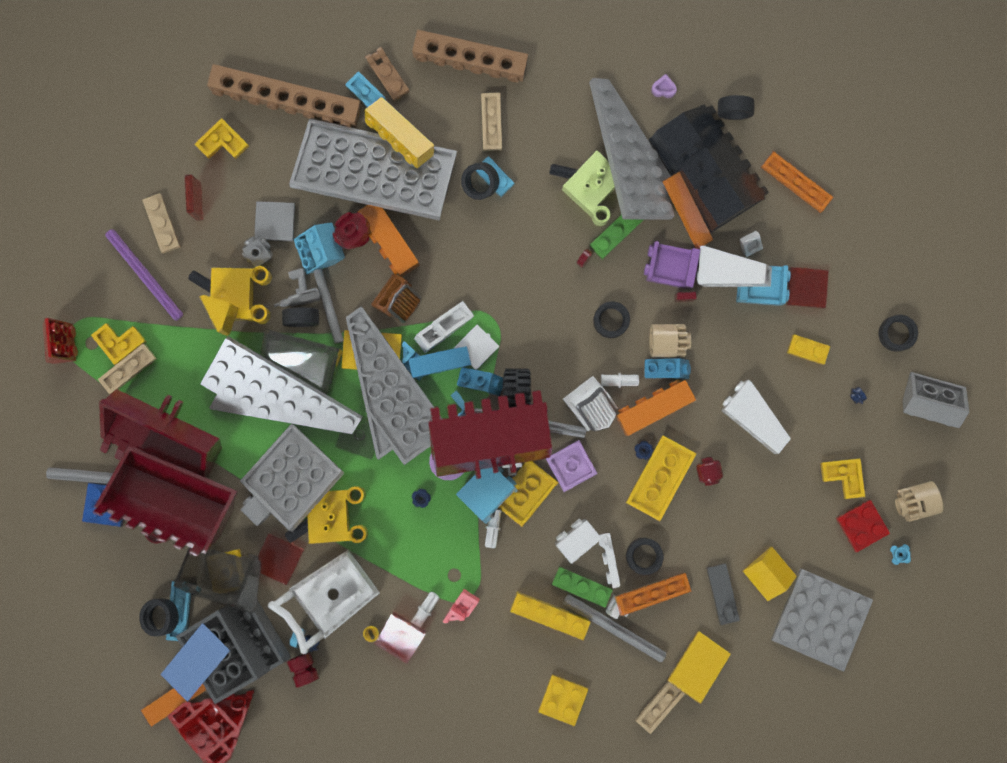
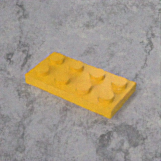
(661, 478)

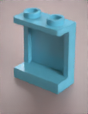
(773, 295)
(488, 493)

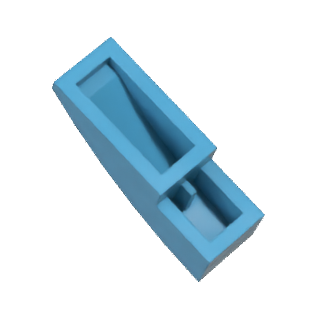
(439, 362)

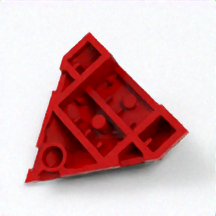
(211, 727)

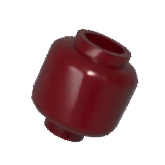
(709, 471)

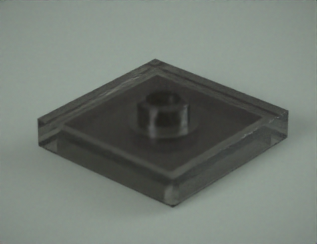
(358, 442)

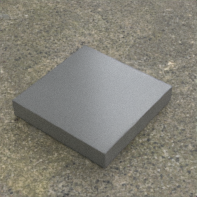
(275, 221)

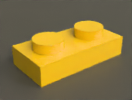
(808, 349)

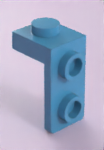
(667, 368)
(480, 381)

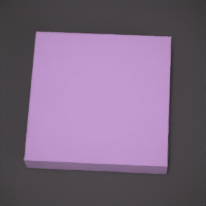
(571, 466)

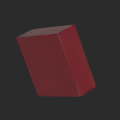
(685, 297)

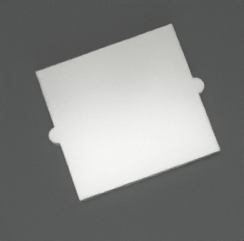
(479, 346)

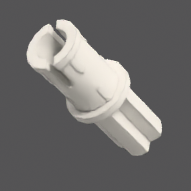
(619, 380)
(492, 529)
(425, 609)

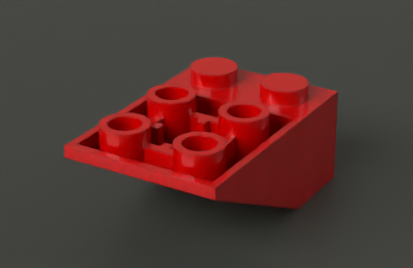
(59, 341)

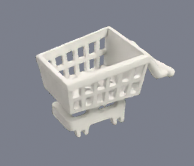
(312, 593)

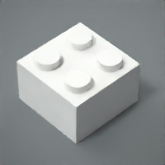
(577, 540)

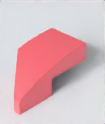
(462, 607)

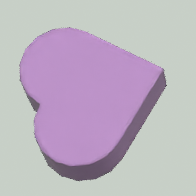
(664, 87)

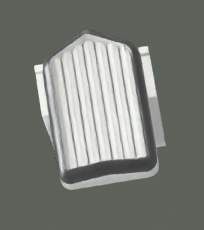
(592, 405)

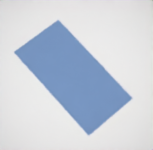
(195, 662)

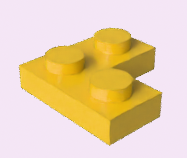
(221, 135)
(118, 347)
(849, 472)

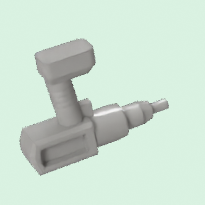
(303, 295)

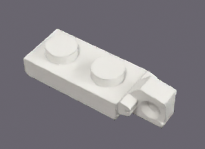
(609, 558)

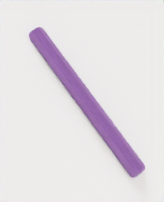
(144, 275)

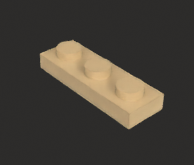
(491, 122)
(161, 223)
(127, 368)
(659, 707)

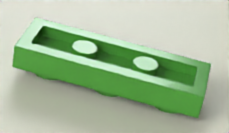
(613, 236)
(582, 586)

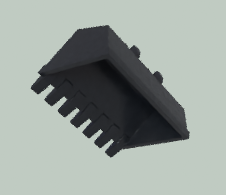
(708, 165)

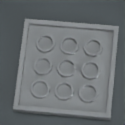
(292, 477)
(822, 619)

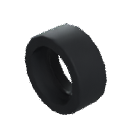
(736, 107)
(467, 185)
(611, 305)
(300, 317)
(912, 328)
(659, 556)
(146, 620)

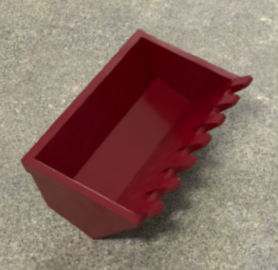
(153, 431)

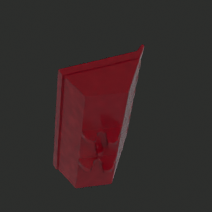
(490, 436)
(167, 501)

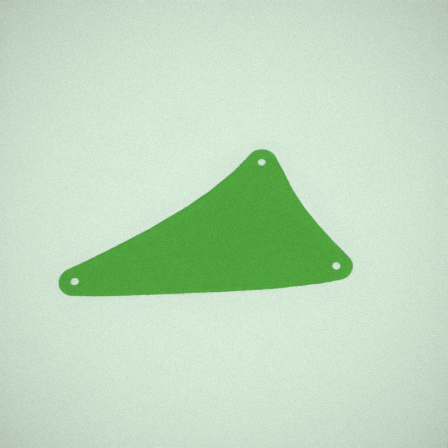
(401, 538)

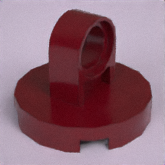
(351, 230)

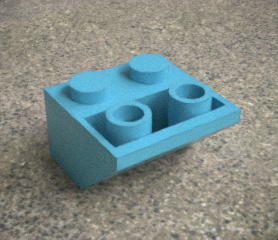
(318, 247)

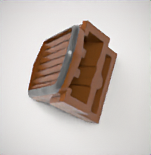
(397, 299)

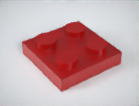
(862, 526)

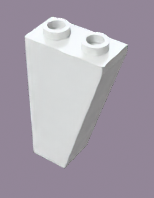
(730, 270)
(755, 416)

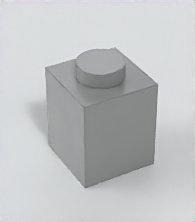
(255, 510)

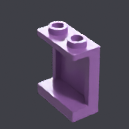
(672, 265)

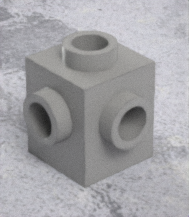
(260, 257)

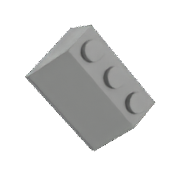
(935, 400)

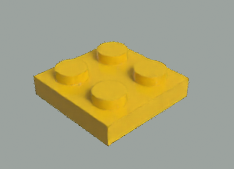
(563, 700)

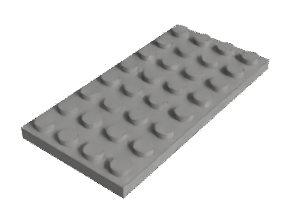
(369, 171)

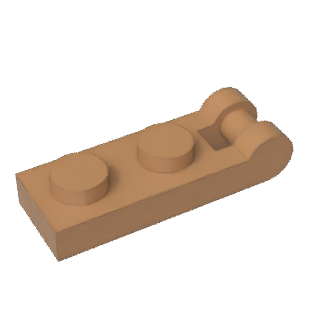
(387, 74)

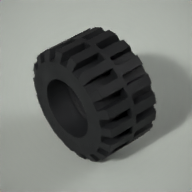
(516, 382)

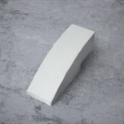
(443, 327)

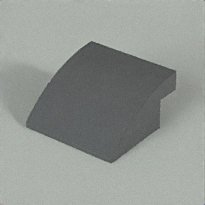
(252, 646)

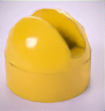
(366, 635)

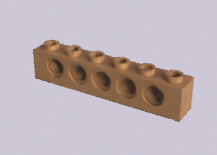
(425, 40)

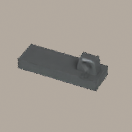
(723, 594)

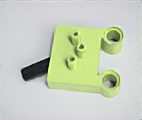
(588, 185)

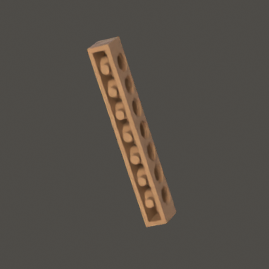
(221, 75)

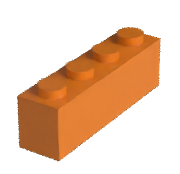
(390, 241)
(653, 409)

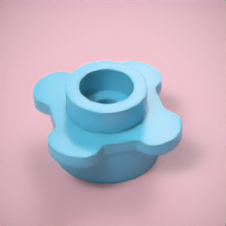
(905, 558)

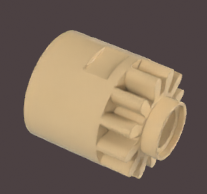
(669, 340)
(919, 501)

